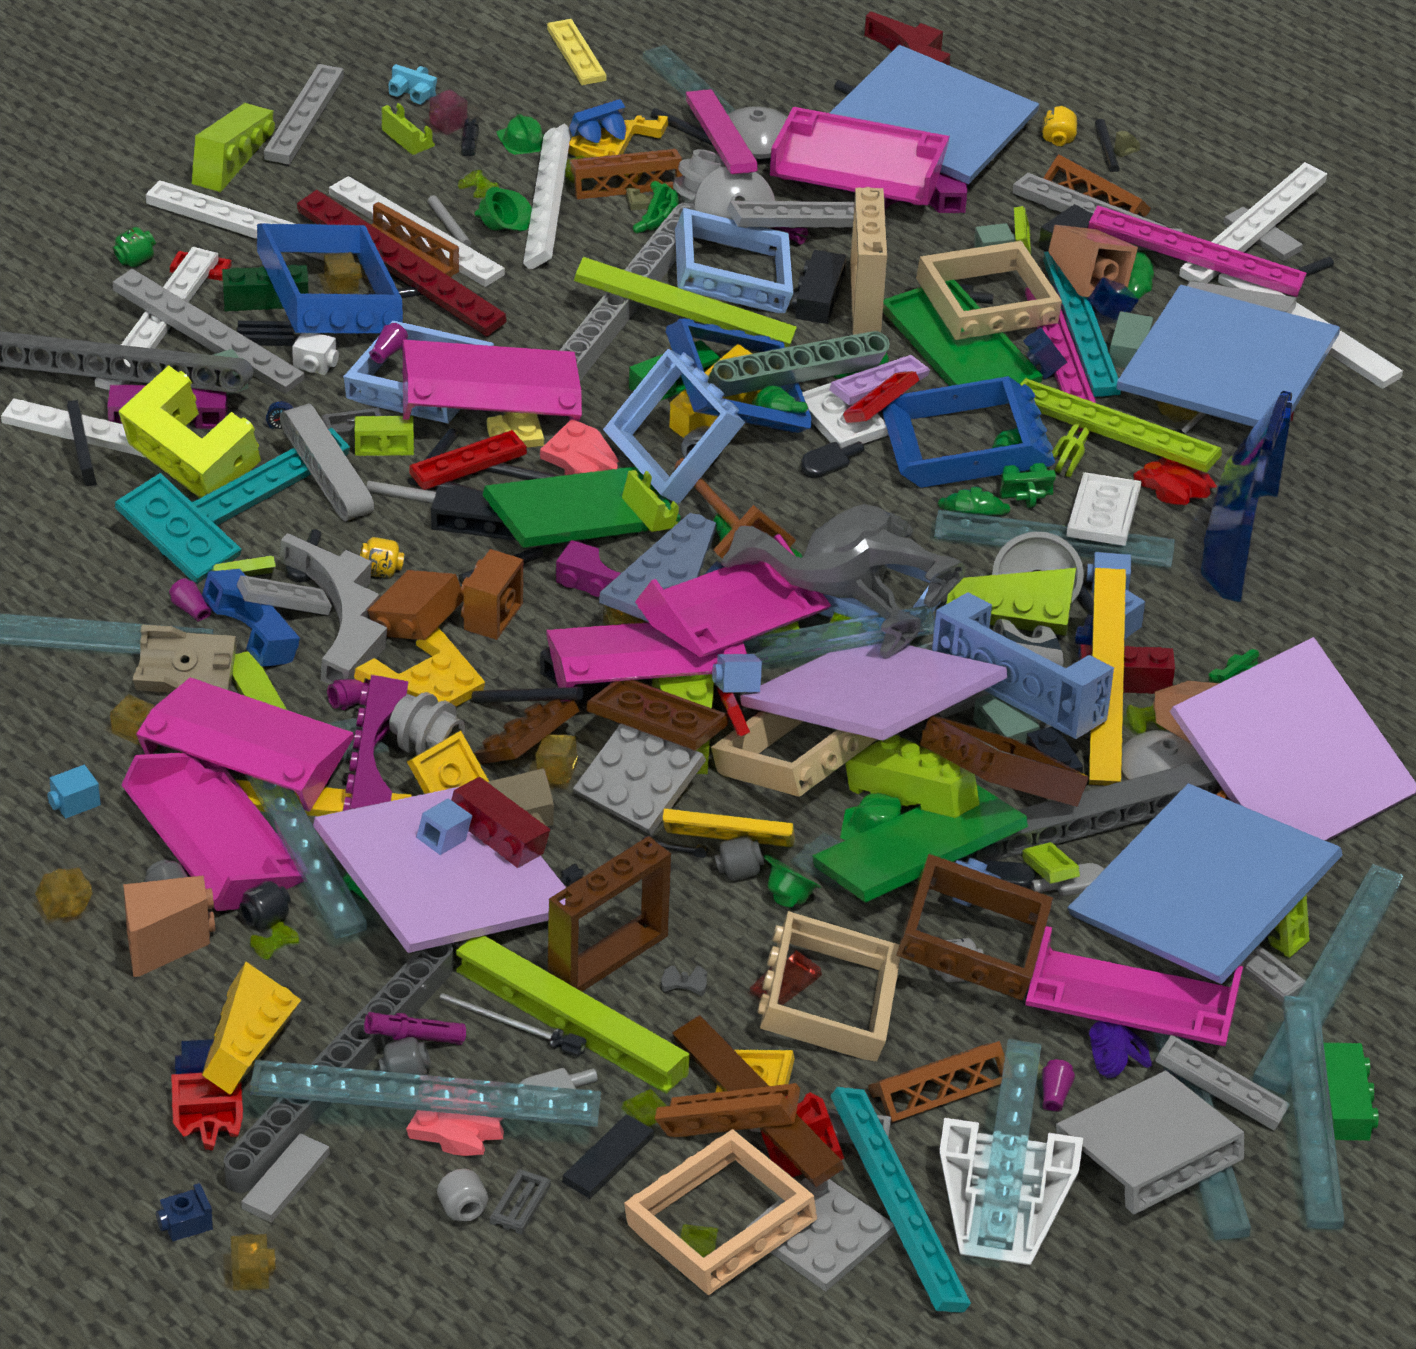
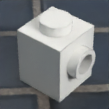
(315, 353)

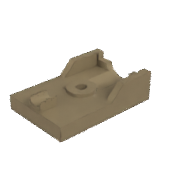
(161, 655)

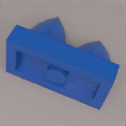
(607, 116)

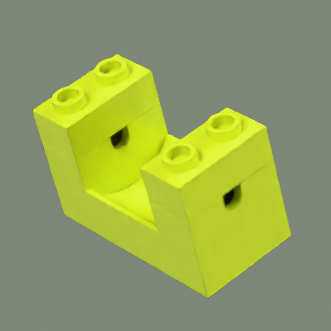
(158, 430)

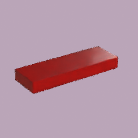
(880, 396)
(734, 712)

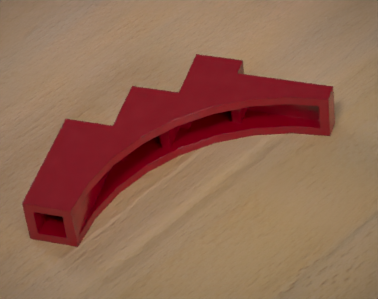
(893, 33)

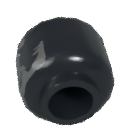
(265, 905)

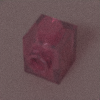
(448, 111)

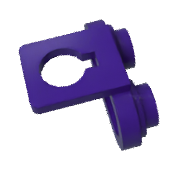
(1112, 1046)

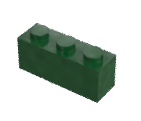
(253, 290)

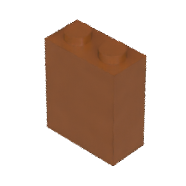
(417, 604)

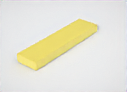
(576, 52)

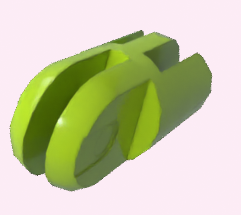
(1070, 448)

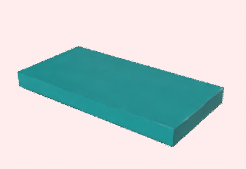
(177, 527)

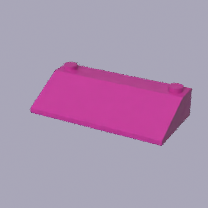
(858, 154)
(490, 379)
(728, 606)
(623, 654)
(247, 737)
(209, 825)
(1132, 996)

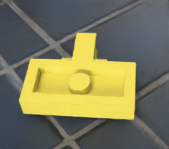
(523, 424)

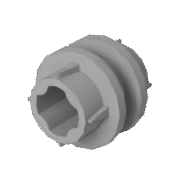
(694, 172)
(423, 722)

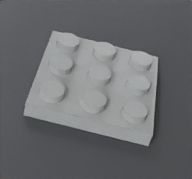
(639, 776)
(838, 1238)

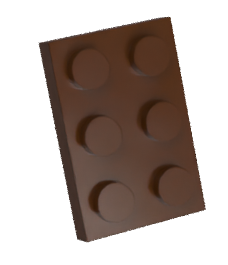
(526, 731)

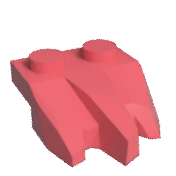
(579, 450)
(455, 1132)

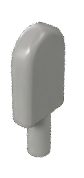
(1073, 886)
(561, 1078)

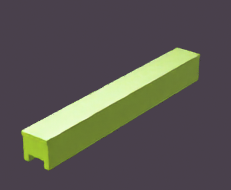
(573, 1012)

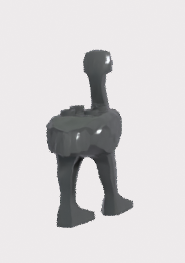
(850, 561)

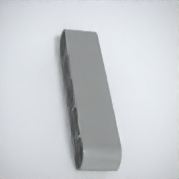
(326, 462)

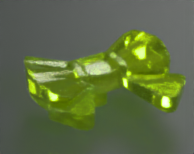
(476, 178)
(1139, 717)
(280, 936)

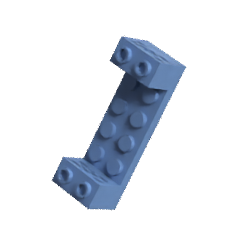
(1062, 697)

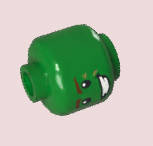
(134, 247)

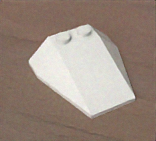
(1046, 1181)

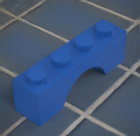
(271, 637)

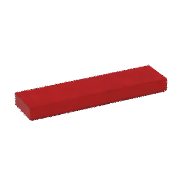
(467, 459)

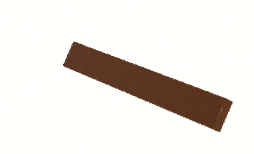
(731, 1073)

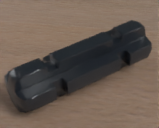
(470, 137)

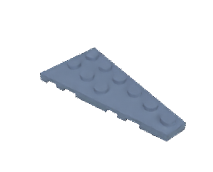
(669, 561)

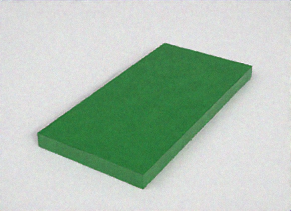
(953, 359)
(567, 507)
(898, 848)

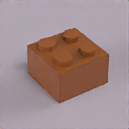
(492, 594)

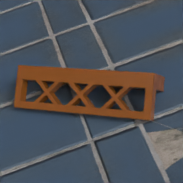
(620, 165)
(1115, 194)
(415, 244)
(934, 1070)
(729, 1110)

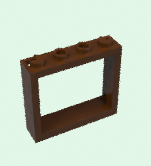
(1004, 760)
(642, 861)
(987, 893)

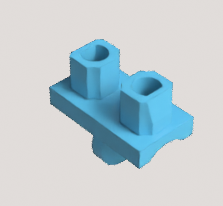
(416, 83)

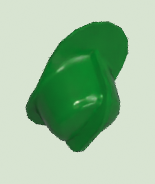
(522, 135)
(504, 210)
(871, 812)
(788, 885)

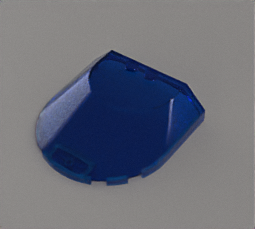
(1248, 475)

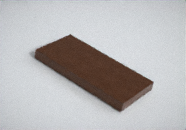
(658, 713)

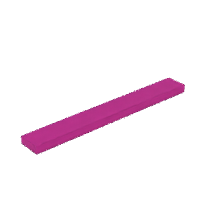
(721, 132)
(1198, 251)
(1071, 376)

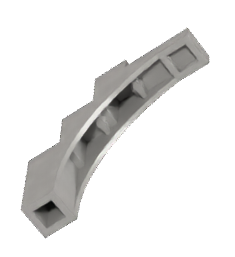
(345, 584)

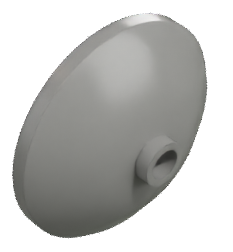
(758, 128)
(722, 187)
(1039, 553)
(1155, 752)

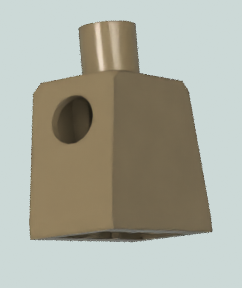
(530, 792)

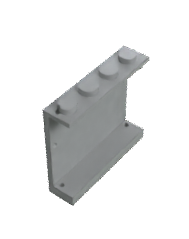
(1156, 1139)

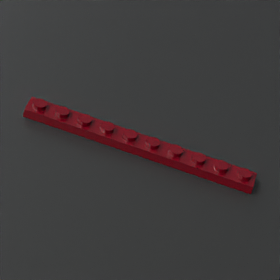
(410, 267)

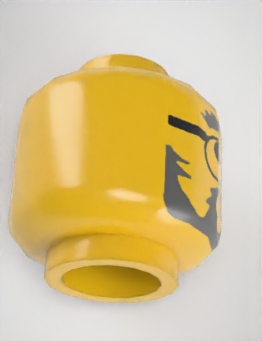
(1059, 126)
(384, 556)

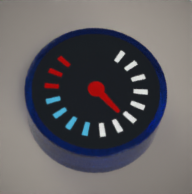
(274, 412)

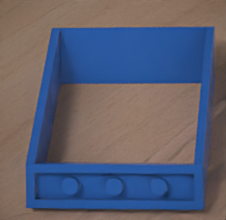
(329, 311)
(681, 340)
(969, 396)

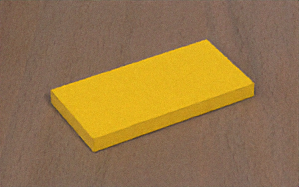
(728, 827)

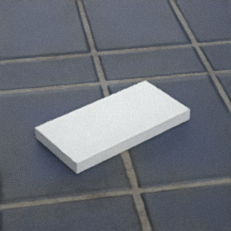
(1104, 509)

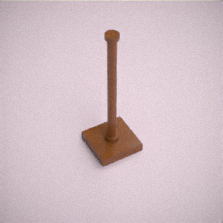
(753, 517)

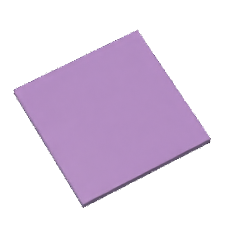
(871, 693)
(1296, 744)
(430, 895)

